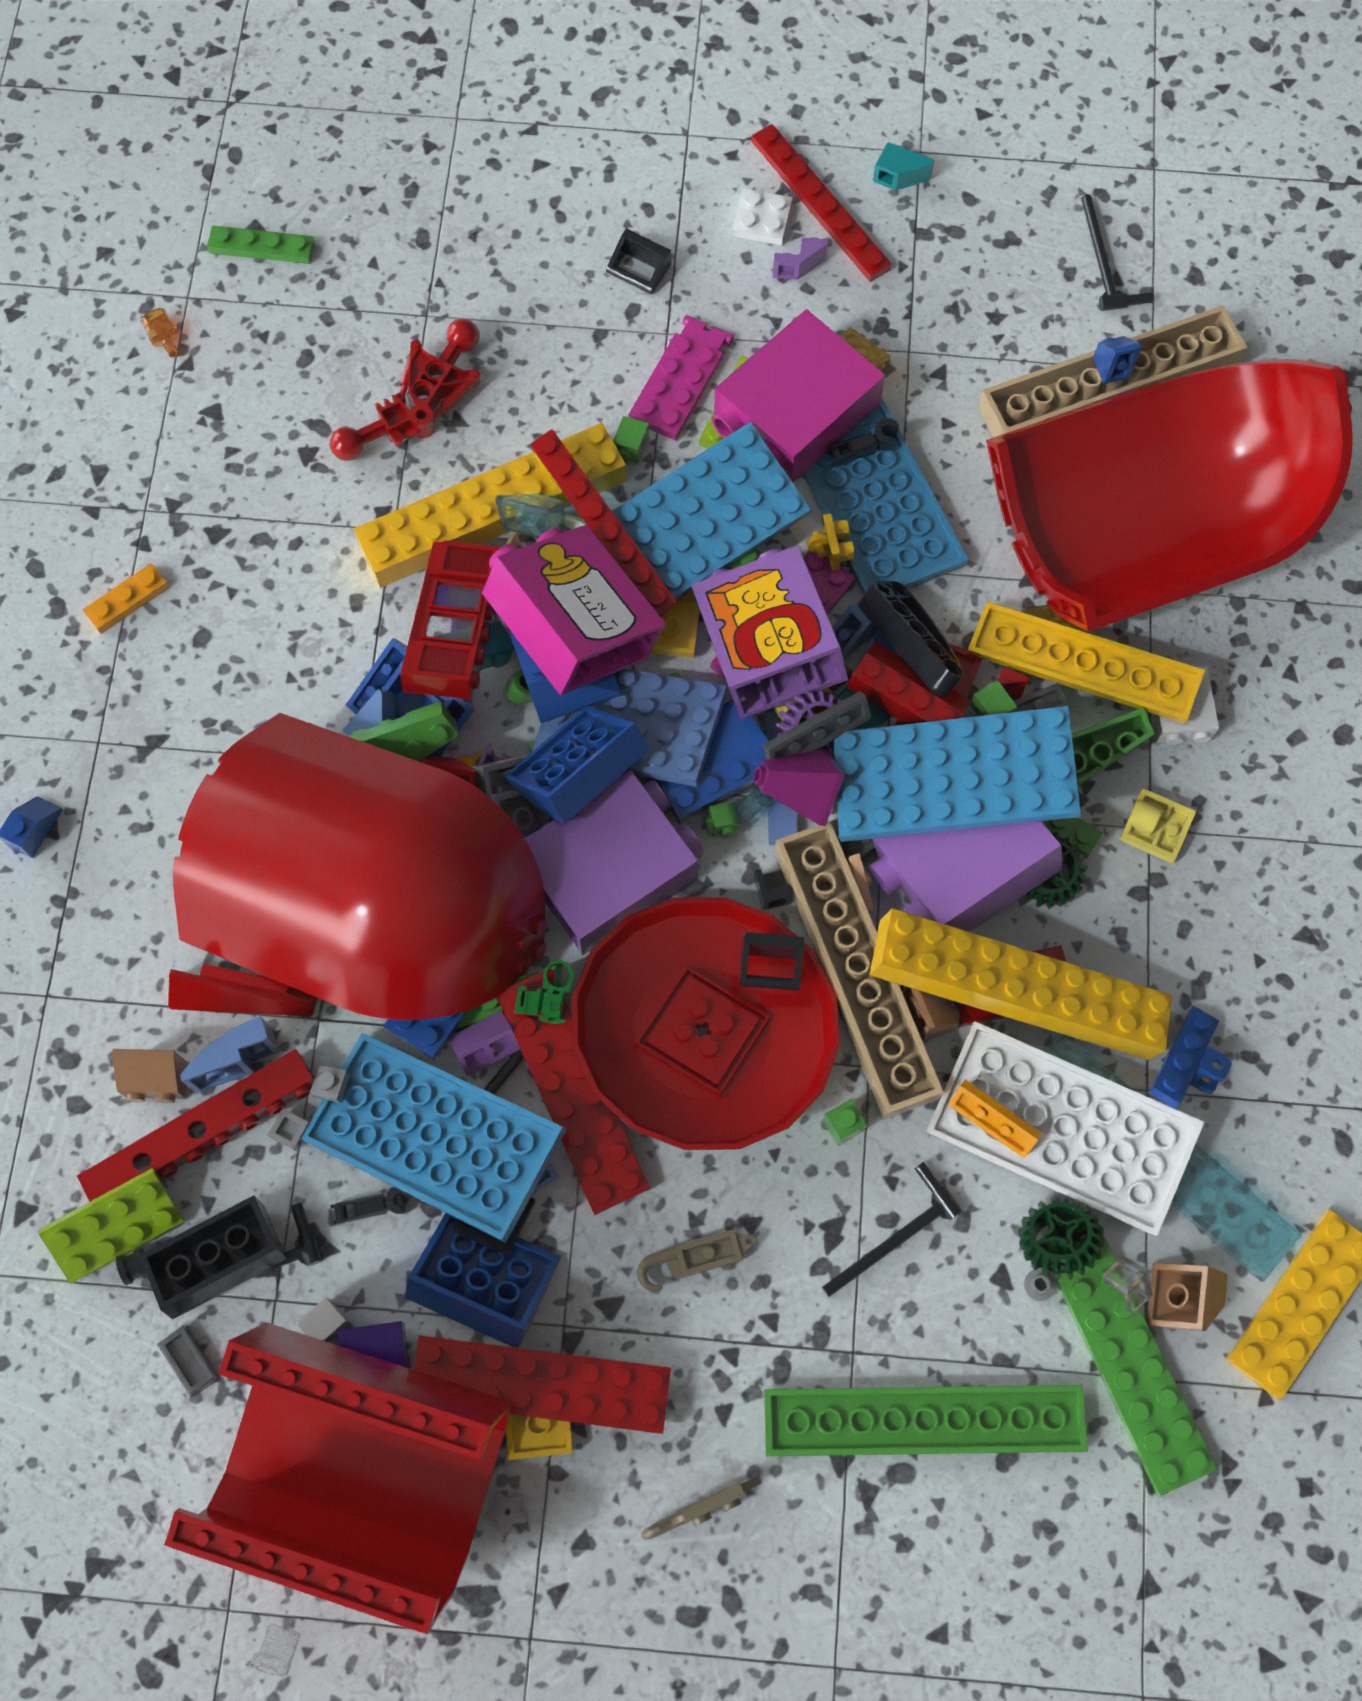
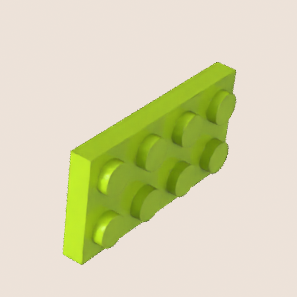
(111, 1225)

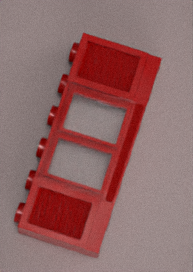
(450, 622)

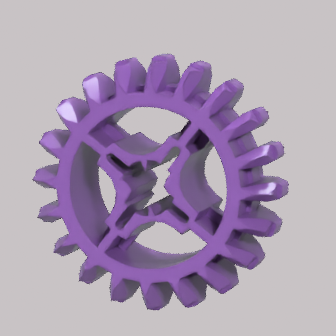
(801, 711)

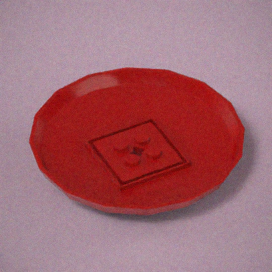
(680, 972)

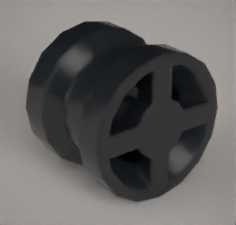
(130, 1266)

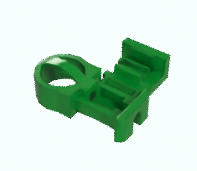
(549, 1002)

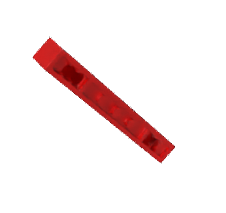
(222, 1114)

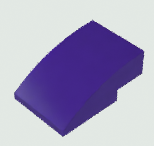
(380, 1341)

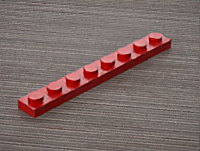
(821, 203)
(602, 520)

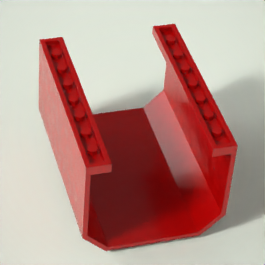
(348, 1477)

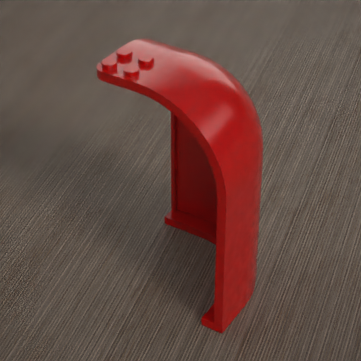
(1174, 485)
(357, 875)

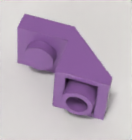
(796, 266)

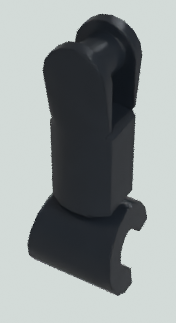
(865, 443)
(370, 1206)

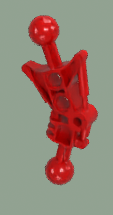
(396, 418)

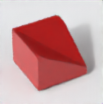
(1013, 682)

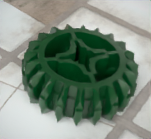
(1062, 889)
(1067, 1222)

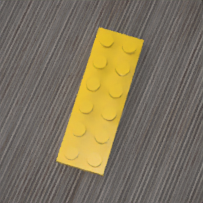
(1301, 1306)

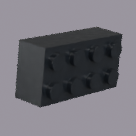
(212, 1257)

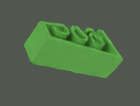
(414, 734)
(1108, 742)

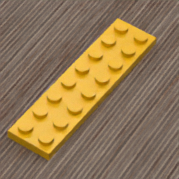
(1086, 662)

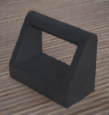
(644, 251)
(771, 946)

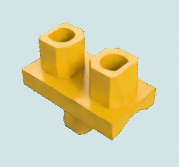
(828, 542)

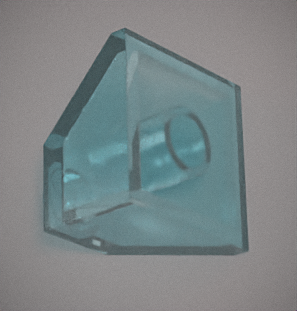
(530, 513)

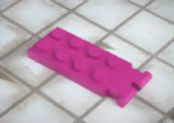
(680, 377)

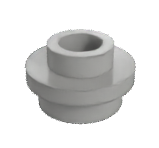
(1033, 1292)

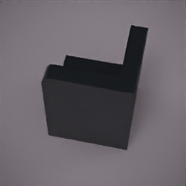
(772, 889)

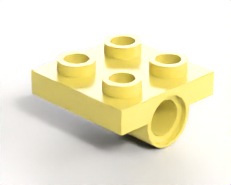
(1157, 825)

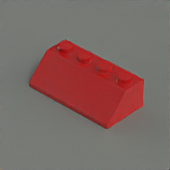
(900, 691)

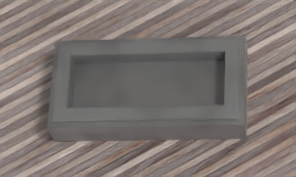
(188, 1360)

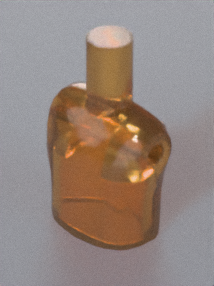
(161, 330)

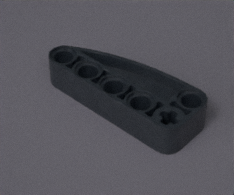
(912, 634)

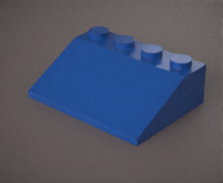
(578, 763)
(727, 769)
(482, 1285)

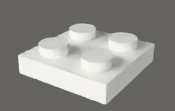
(762, 216)

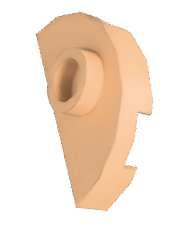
(862, 879)

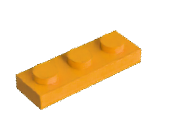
(125, 598)
(994, 1119)

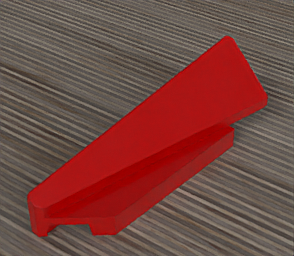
(236, 992)

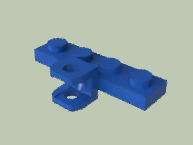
(1190, 1060)

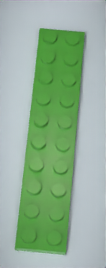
(925, 1420)

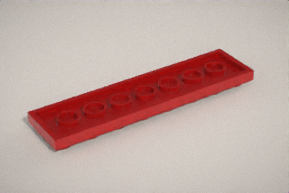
(593, 1131)
(553, 1383)

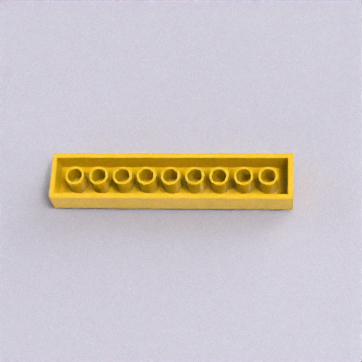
(468, 513)
(1021, 984)

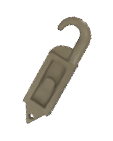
(697, 1256)
(701, 1510)

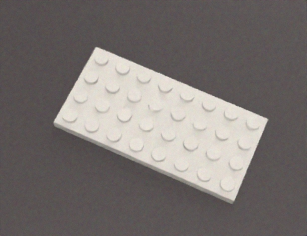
(1097, 1136)

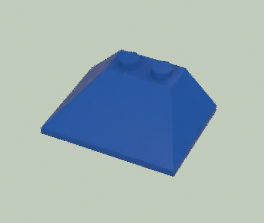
(386, 676)
(546, 698)

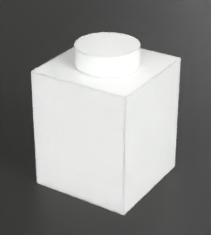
(323, 1321)

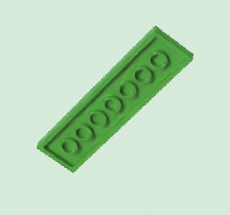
(1136, 1378)

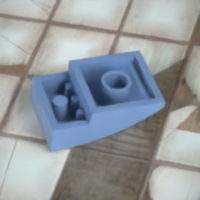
(230, 1055)

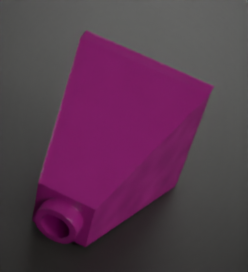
(802, 782)

